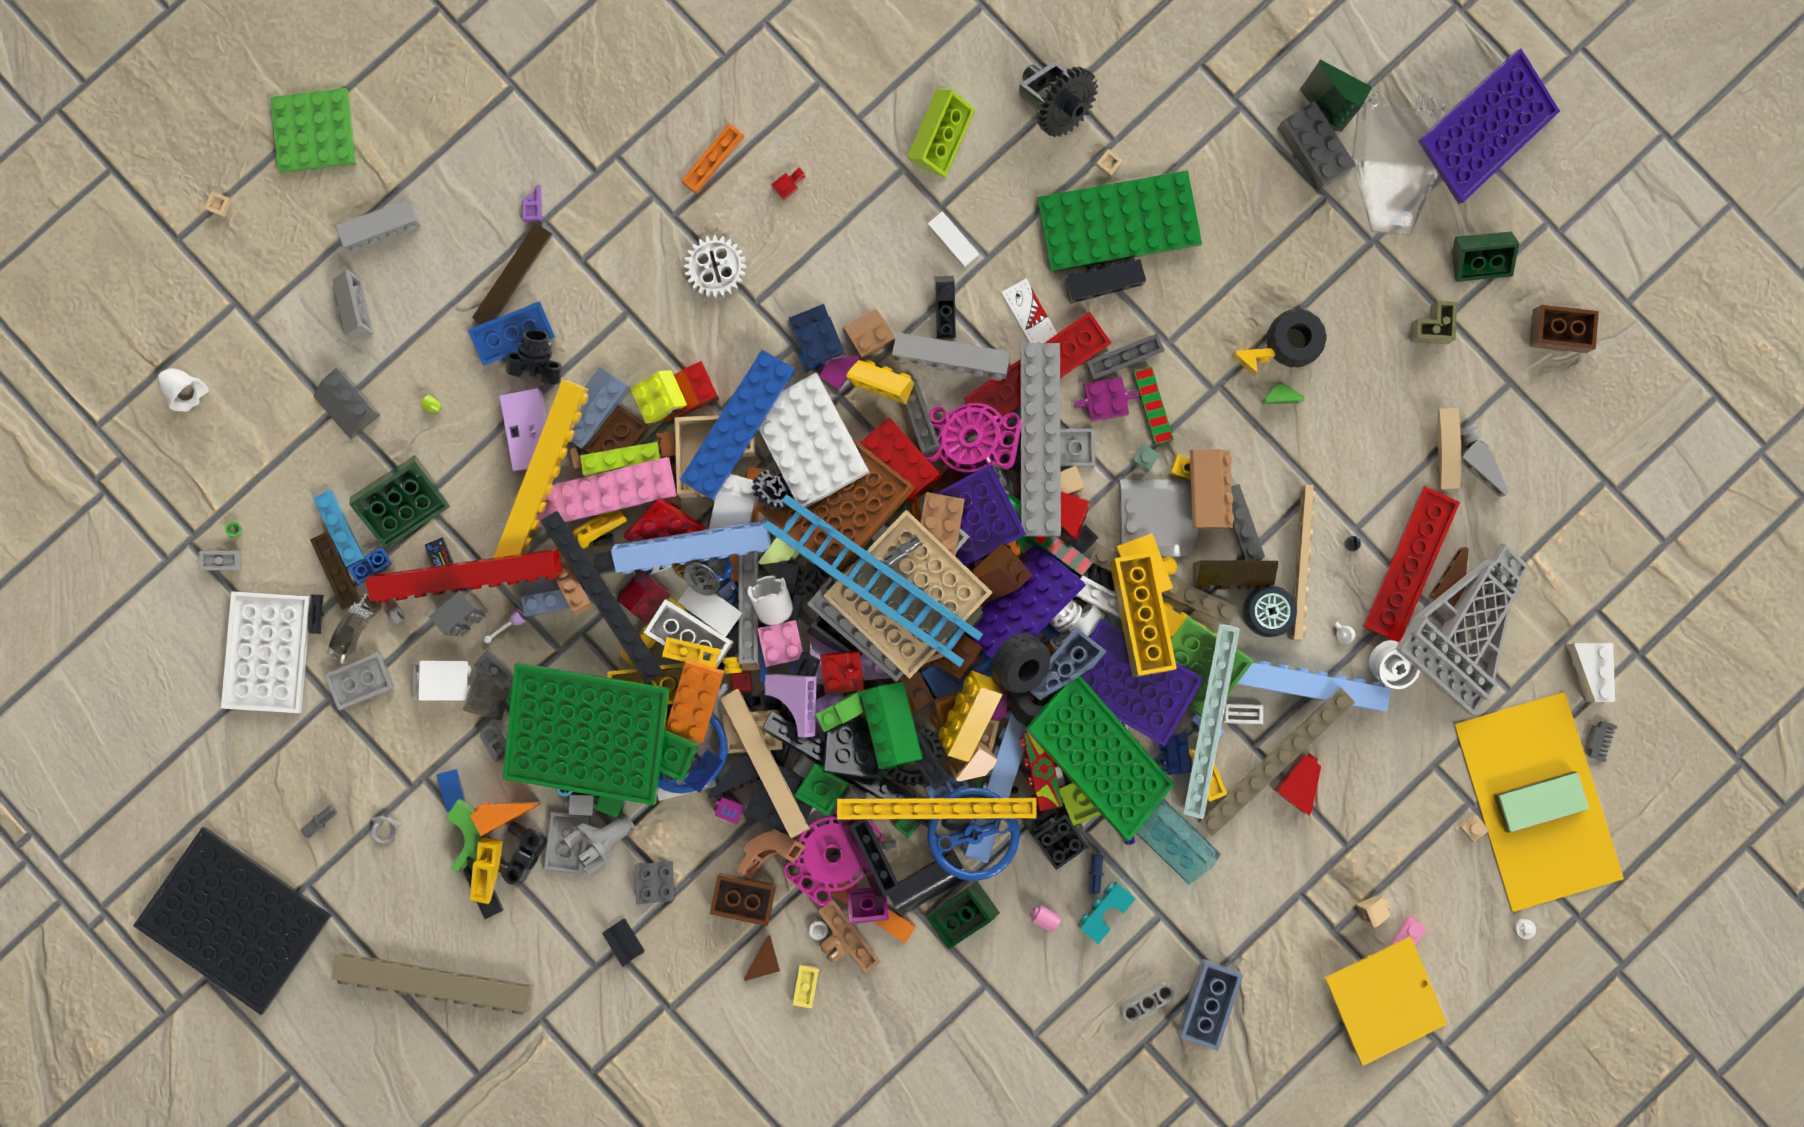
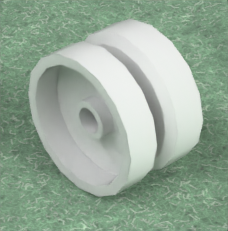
(1392, 666)

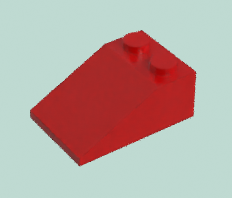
(695, 388)

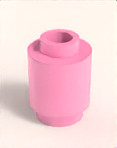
(1045, 918)

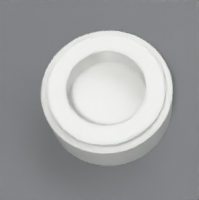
(818, 930)

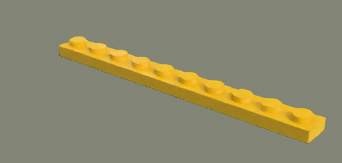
(936, 808)

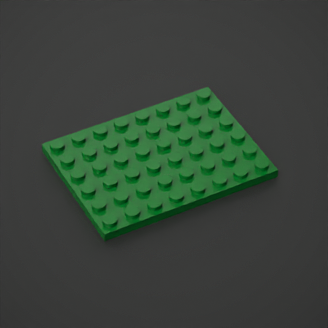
(585, 733)

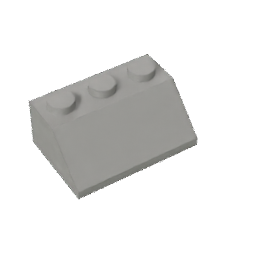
(351, 305)

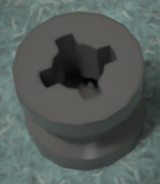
(1030, 822)

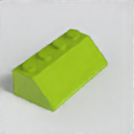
(941, 132)

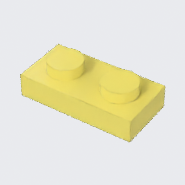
(806, 986)

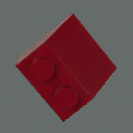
(643, 596)

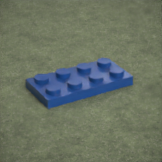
(502, 335)

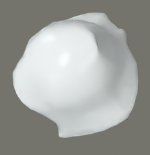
(173, 381)

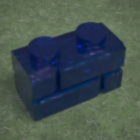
(1176, 755)

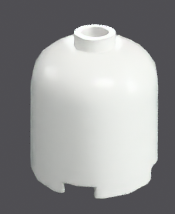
(771, 600)

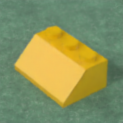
(881, 381)

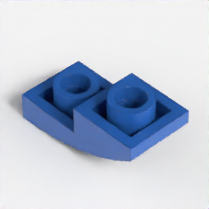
(370, 565)

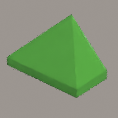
(1282, 395)

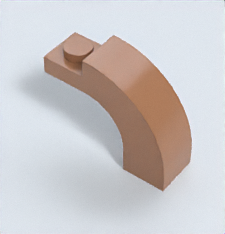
(765, 846)

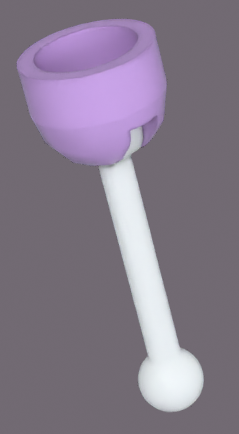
(516, 618)

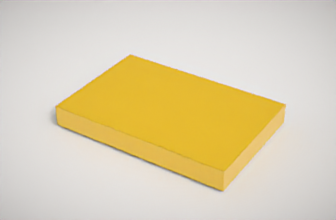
(1146, 545)

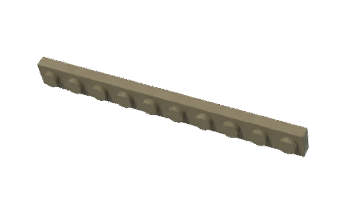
(1276, 761)

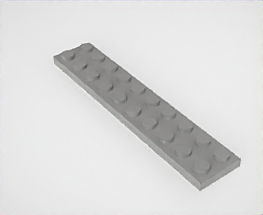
(1040, 439)

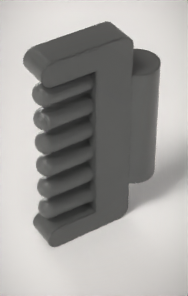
(1596, 739)

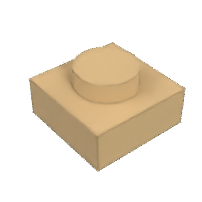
(1109, 163)
(218, 204)
(1474, 828)

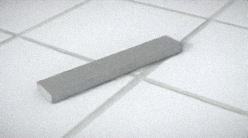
(748, 620)

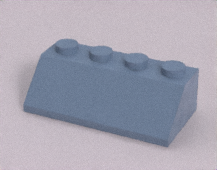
(604, 396)
(543, 597)

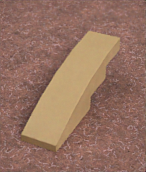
(1449, 448)

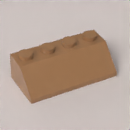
(1211, 489)

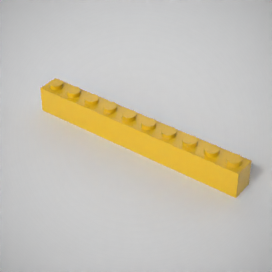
(543, 469)

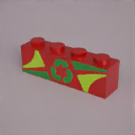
(1042, 774)

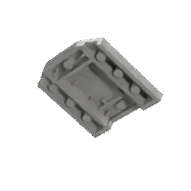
(1159, 510)

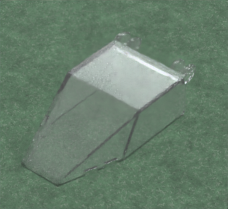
(1392, 165)

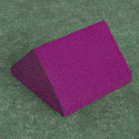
(865, 906)

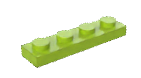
(618, 458)

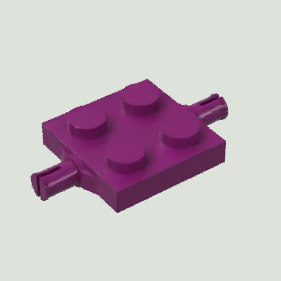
(1106, 399)

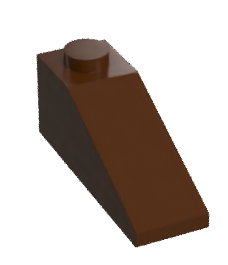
(1454, 572)

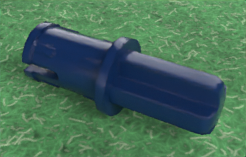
(1096, 873)

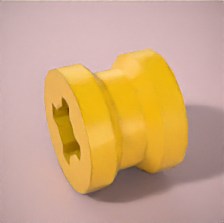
(731, 665)

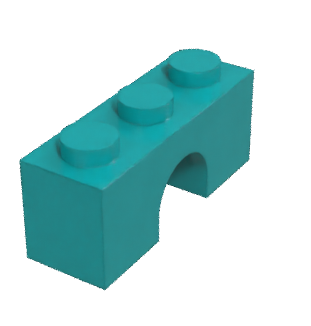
(1114, 897)

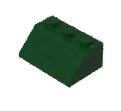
(1484, 256)

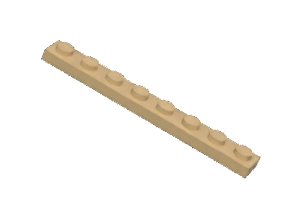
(1303, 553)

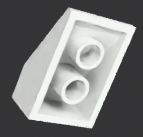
(734, 503)

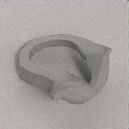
(377, 822)

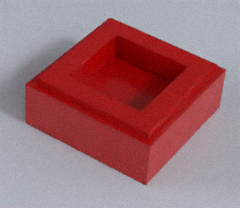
(742, 682)

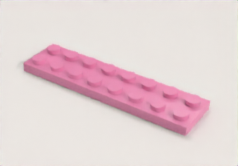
(611, 491)

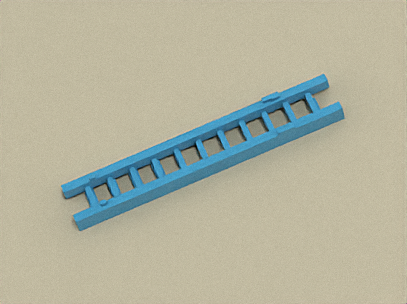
(864, 593)

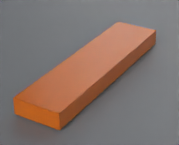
(712, 158)

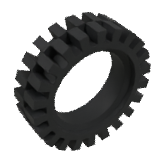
(917, 777)

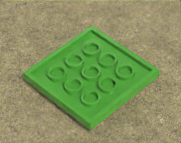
(313, 130)
(1194, 650)

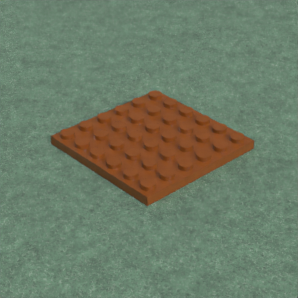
(852, 510)

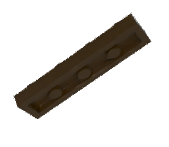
(335, 570)

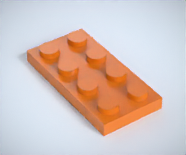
(694, 701)

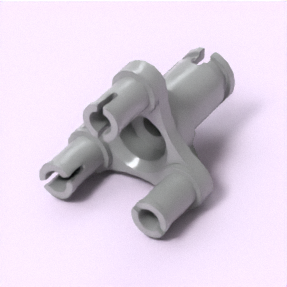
(601, 841)

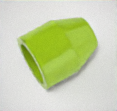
(431, 404)

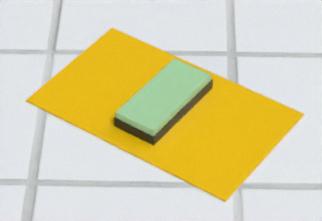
(1538, 801)

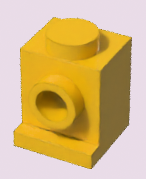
(1177, 468)

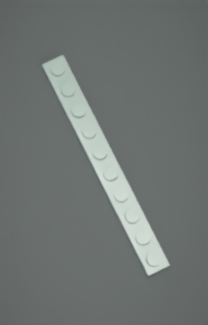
(1211, 721)

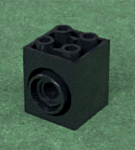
(1058, 839)

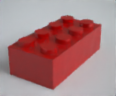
(902, 456)

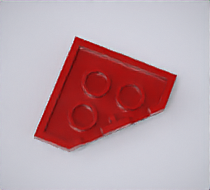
(661, 521)

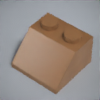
(869, 334)

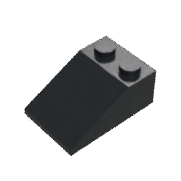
(829, 636)

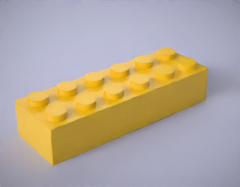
(1142, 614)

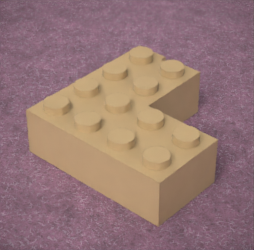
(689, 436)

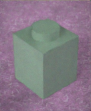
(1145, 458)

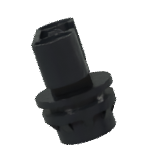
(534, 356)

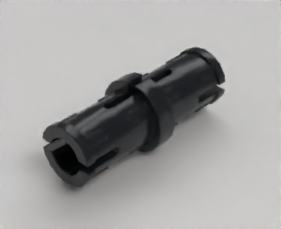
(316, 614)

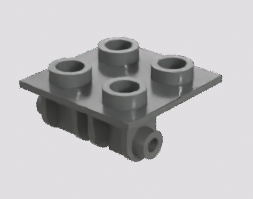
(654, 882)

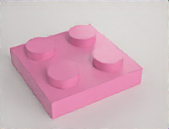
(780, 643)

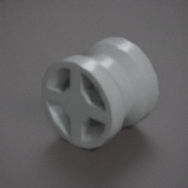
(1470, 433)

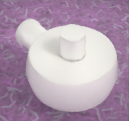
(1345, 633)

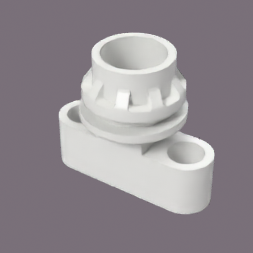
(1074, 616)

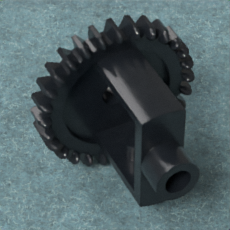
(1066, 100)

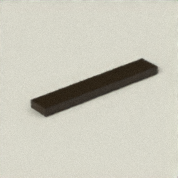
(512, 274)

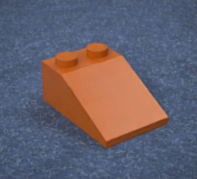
(492, 816)

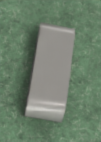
(1137, 1002)

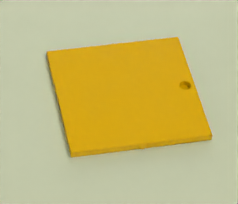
(1386, 1000)

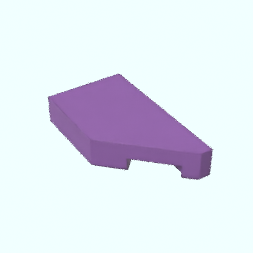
(533, 206)

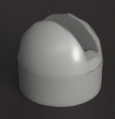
(396, 616)

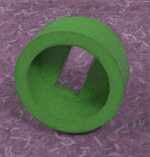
(237, 526)

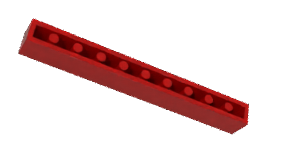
(464, 575)

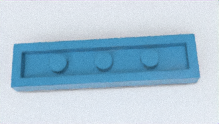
(339, 528)

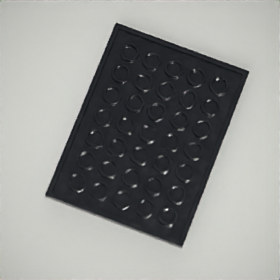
(232, 920)

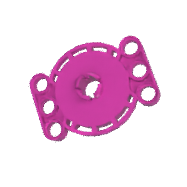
(962, 424)
(819, 867)

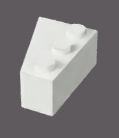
(1595, 670)

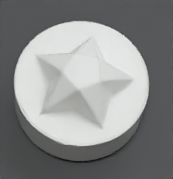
(1525, 928)

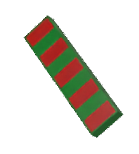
(1153, 406)

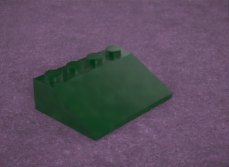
(1335, 93)
(399, 502)

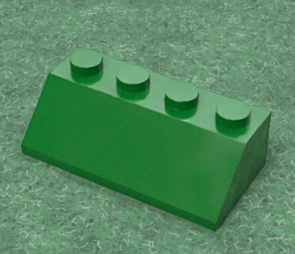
(891, 725)

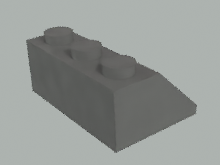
(345, 403)

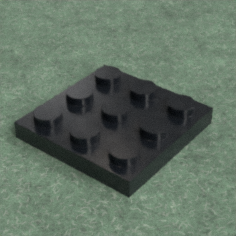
(851, 751)
(762, 808)

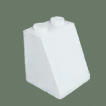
(440, 680)

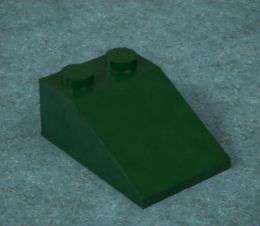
(963, 915)

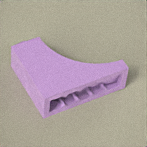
(798, 695)

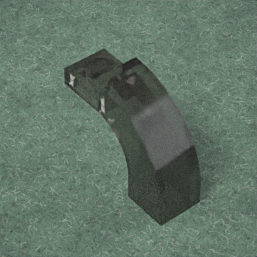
(350, 627)

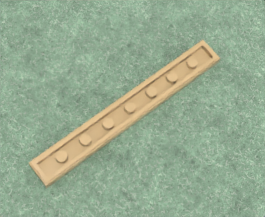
(764, 763)

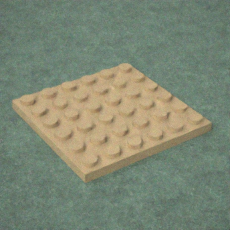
(928, 568)

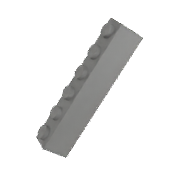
(951, 356)

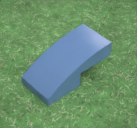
(946, 789)

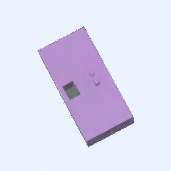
(524, 421)

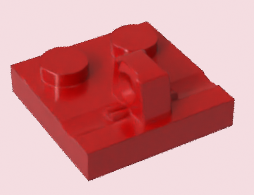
(842, 672)

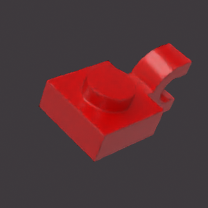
(786, 185)

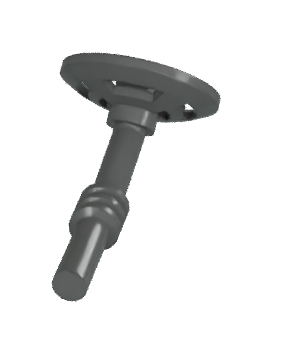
(702, 576)

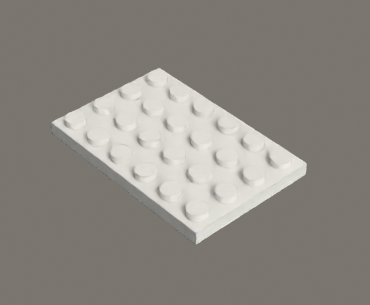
(811, 442)
(266, 652)

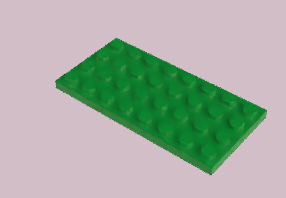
(1119, 221)
(1100, 757)

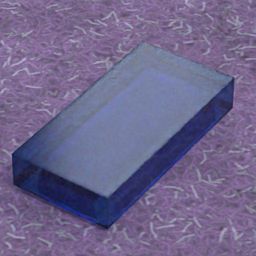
(703, 771)

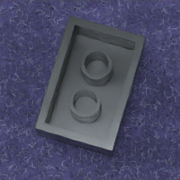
(459, 614)

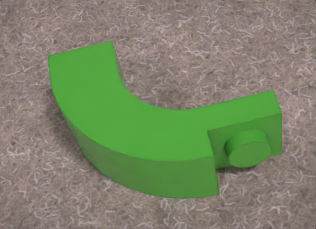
(841, 712)
(461, 817)

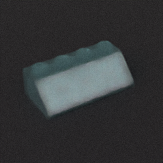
(1178, 842)

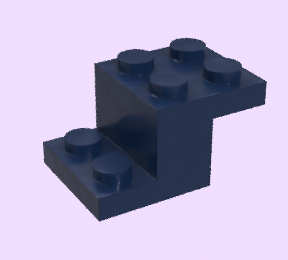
(816, 335)

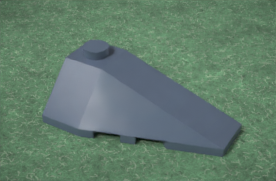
(1070, 661)

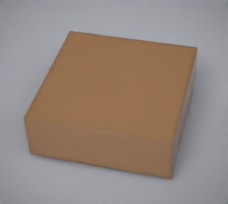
(575, 456)

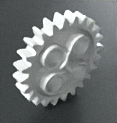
(730, 262)

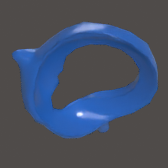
(727, 569)

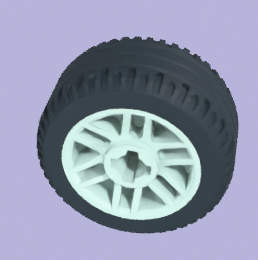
(1282, 609)

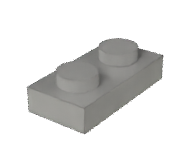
(220, 560)

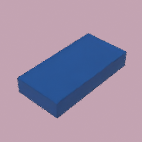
(450, 788)

